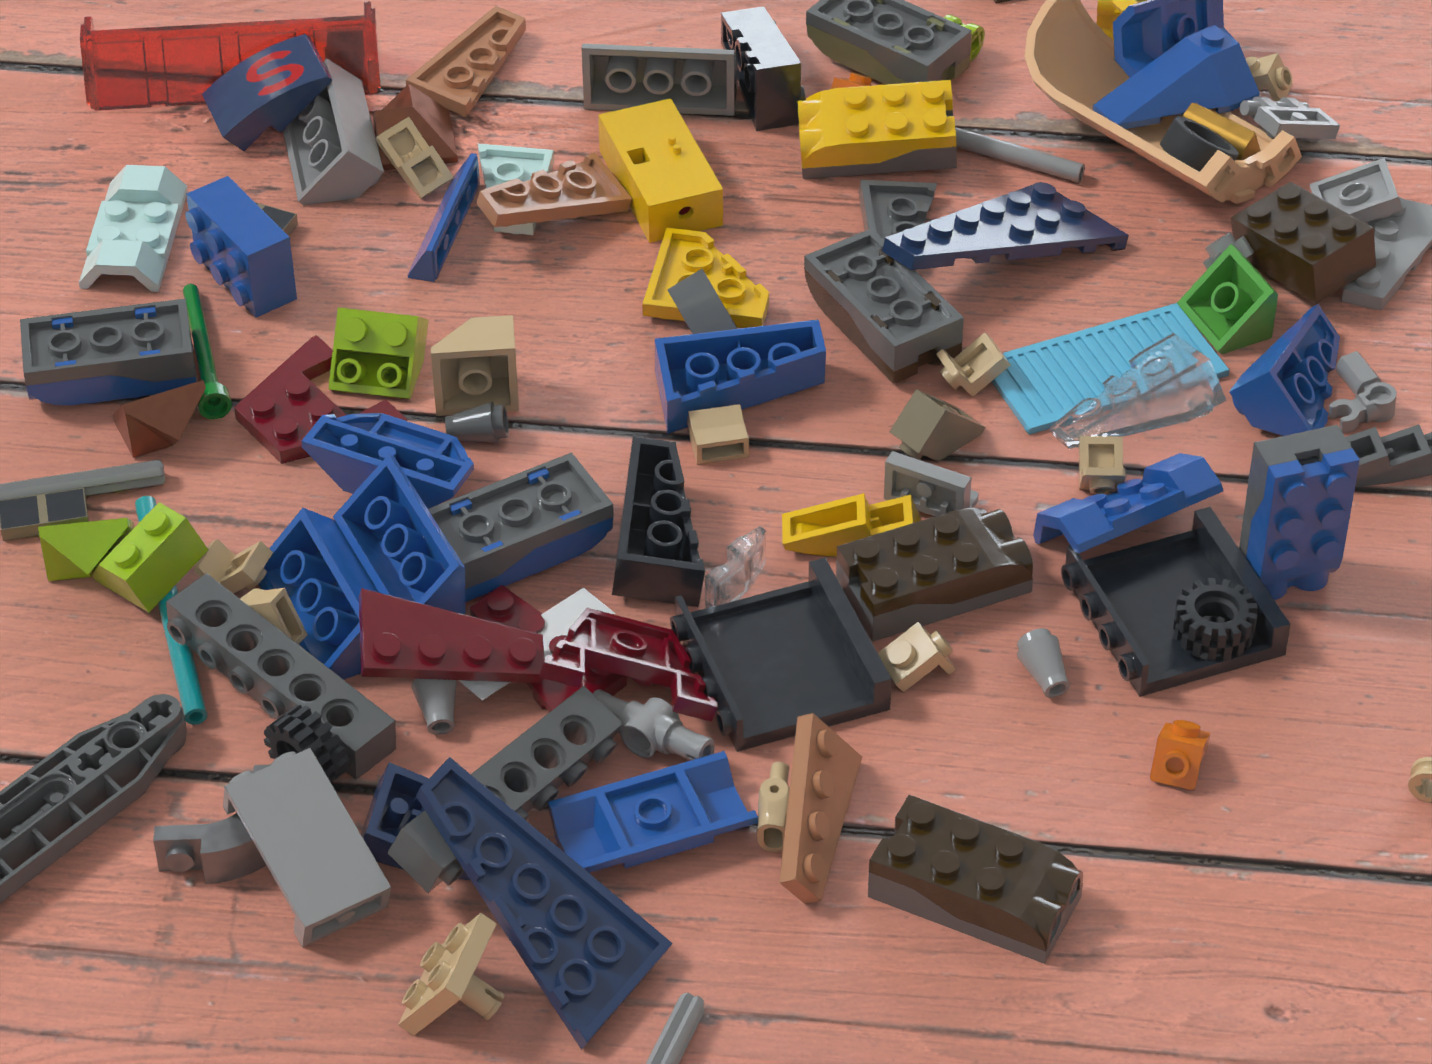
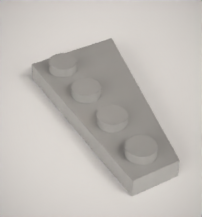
(1398, 249)

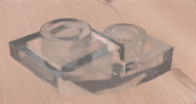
(744, 564)

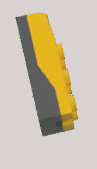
(877, 129)

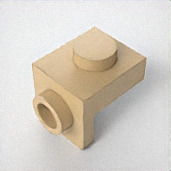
(1271, 74)
(974, 365)
(1101, 463)
(234, 570)
(916, 655)

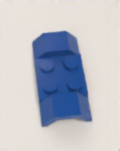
(1156, 25)
(1137, 502)
(650, 814)

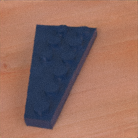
(561, 920)

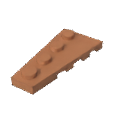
(470, 62)
(562, 194)
(817, 806)

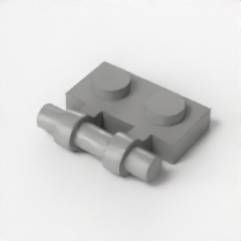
(1290, 116)

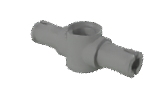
(655, 728)

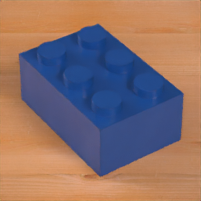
(241, 246)

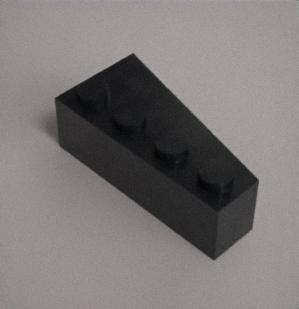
(766, 67)
(656, 535)

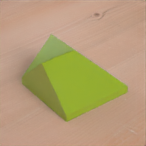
(80, 547)

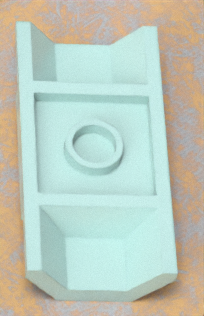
(135, 226)

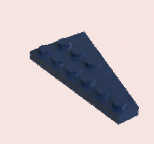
(1017, 224)

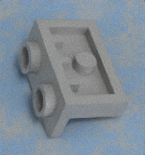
(931, 486)

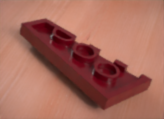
(510, 610)
(434, 643)

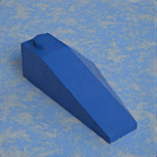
(1198, 69)
(1289, 381)

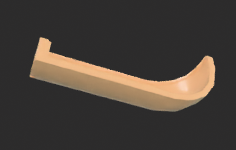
(1077, 68)

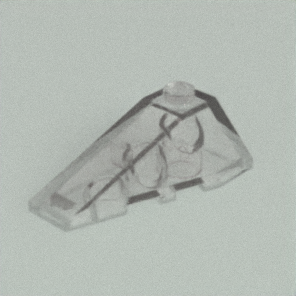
(1163, 388)

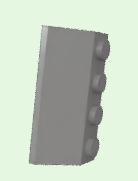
(638, 75)
(334, 143)

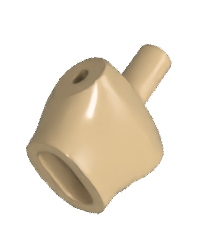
(773, 808)

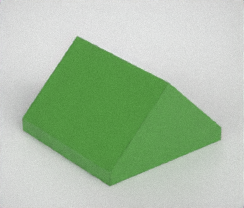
(1231, 303)

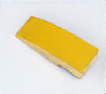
(838, 522)

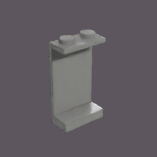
(308, 844)

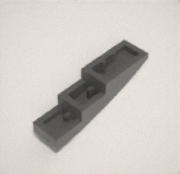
(1393, 456)

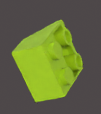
(377, 352)

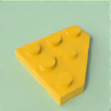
(689, 251)

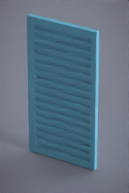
(1064, 370)

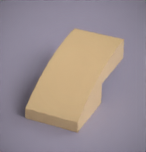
(413, 158)

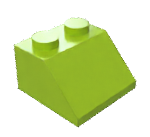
(152, 558)

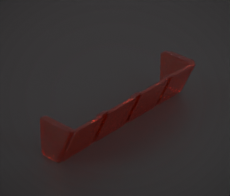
(181, 62)

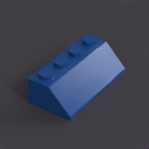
(401, 541)
(324, 587)

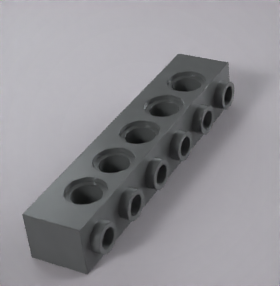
(277, 669)
(521, 776)

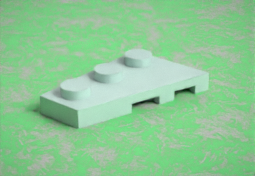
(508, 163)

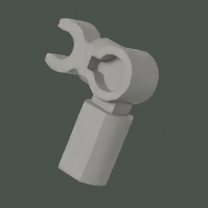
(1372, 400)

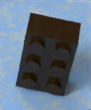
(1305, 242)

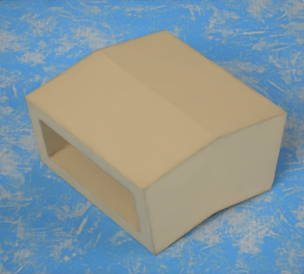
(718, 434)
(278, 610)

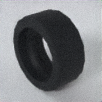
(1194, 143)

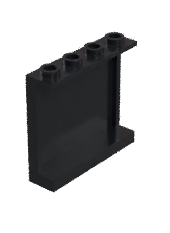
(1135, 598)
(784, 659)

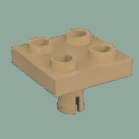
(450, 977)

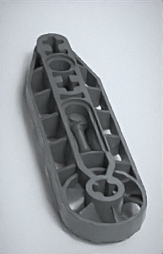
(84, 787)

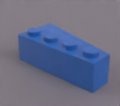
(736, 367)

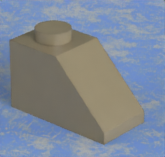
(933, 427)

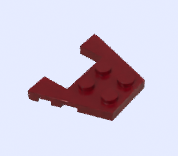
(289, 404)
(633, 650)

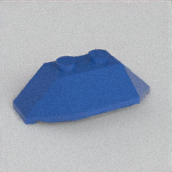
(357, 443)

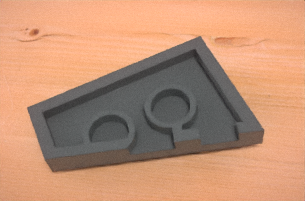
(894, 205)

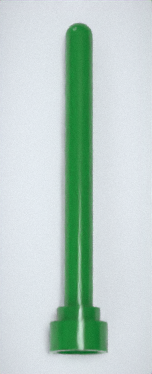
(216, 398)

